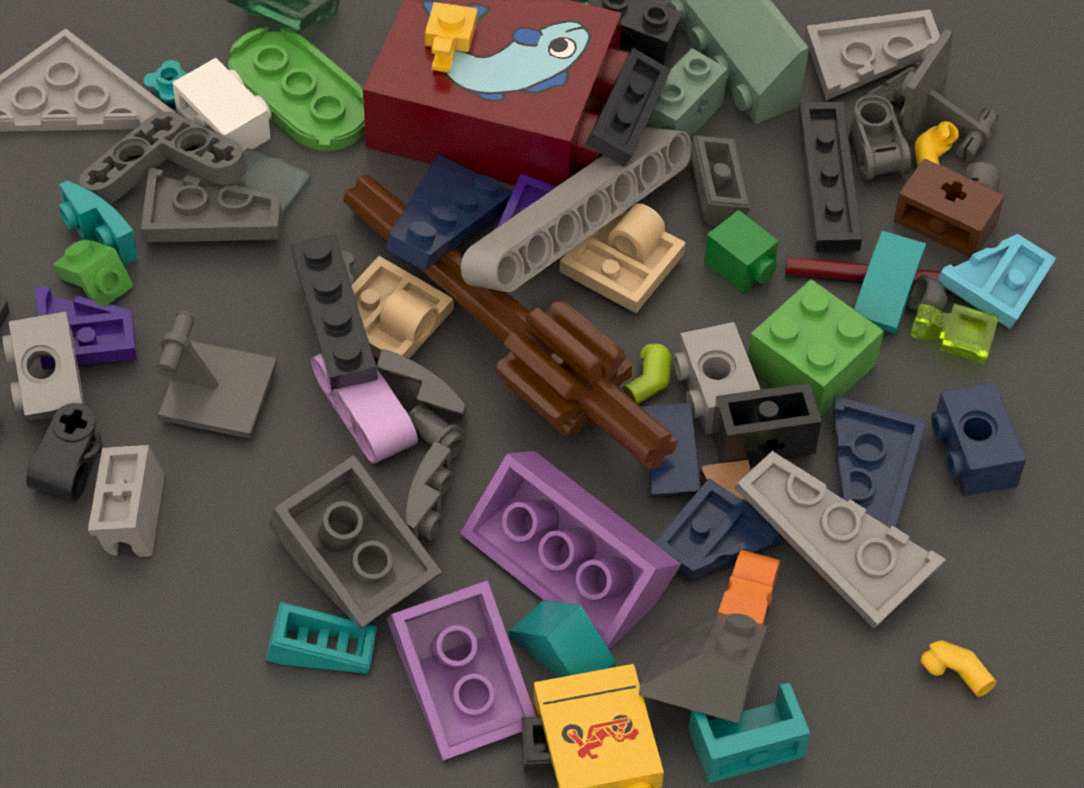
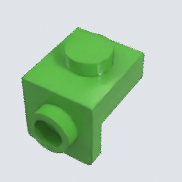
(95, 269)

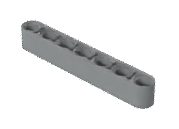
(573, 212)

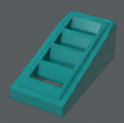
(302, 654)

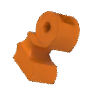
(750, 586)

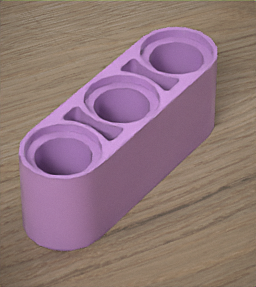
(370, 414)

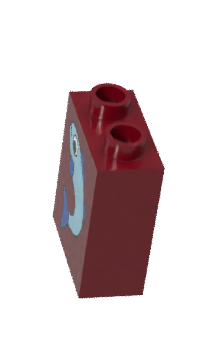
(509, 103)

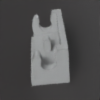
(127, 499)

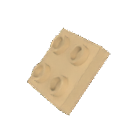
(625, 257)
(398, 308)

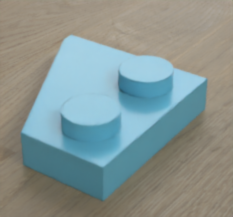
(1000, 277)

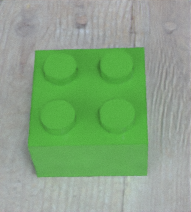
(817, 343)

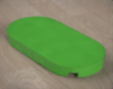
(301, 87)

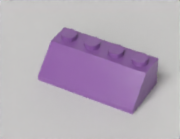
(568, 545)

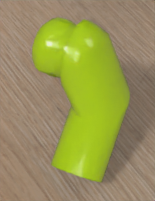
(655, 376)

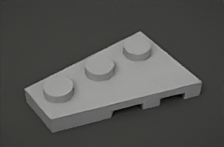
(867, 48)

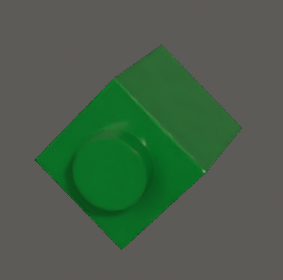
(741, 252)

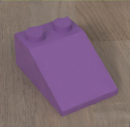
(462, 669)

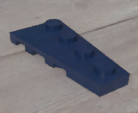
(445, 212)

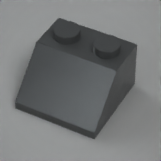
(708, 666)

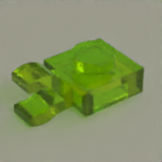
(963, 331)

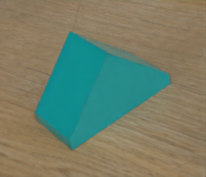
(562, 639)

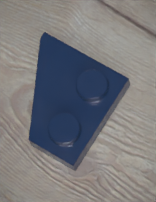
(714, 531)

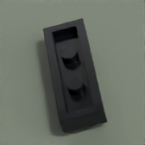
(628, 107)

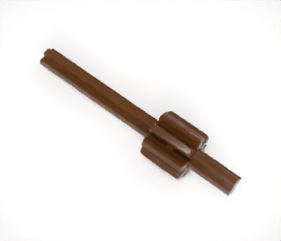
(555, 359)

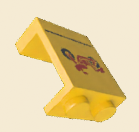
(598, 730)

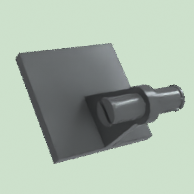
(926, 103)
(210, 383)

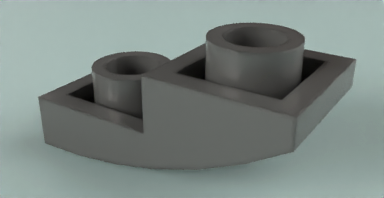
(428, 486)

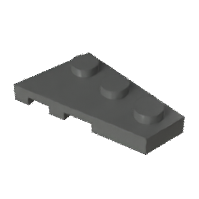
(198, 212)

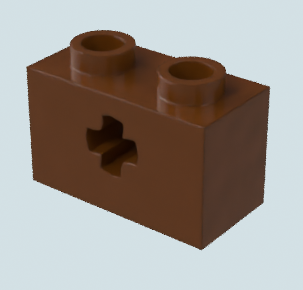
(948, 208)

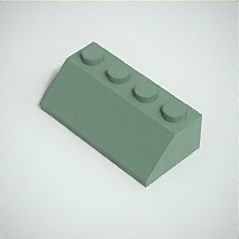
(757, 47)

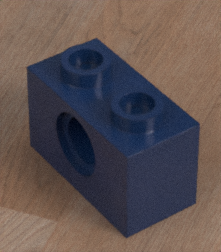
(978, 414)

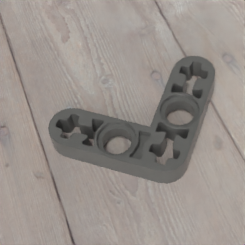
(162, 139)

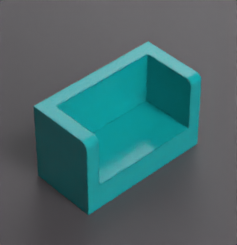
(759, 740)

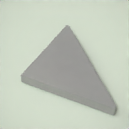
(70, 89)

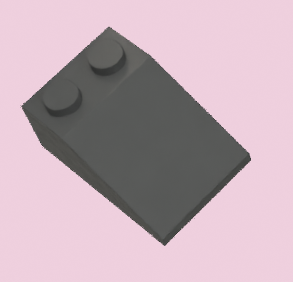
(353, 543)

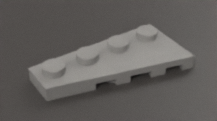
(850, 549)

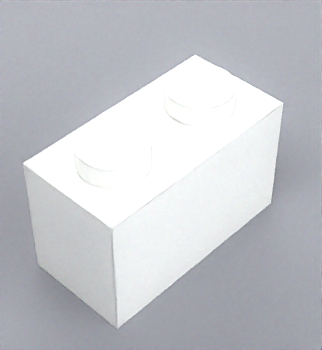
(223, 104)

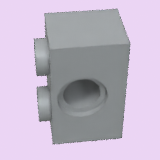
(39, 337)
(712, 355)

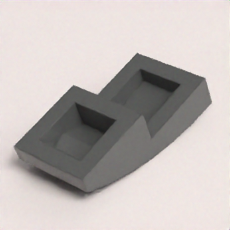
(433, 390)

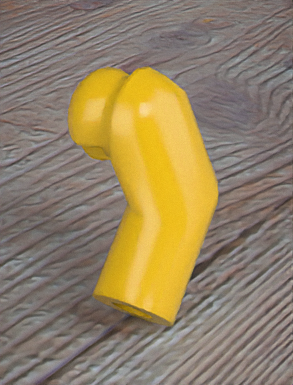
(935, 142)
(960, 660)

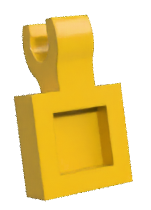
(449, 30)

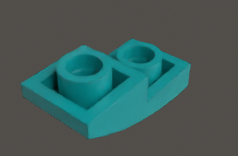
(96, 219)
(889, 280)

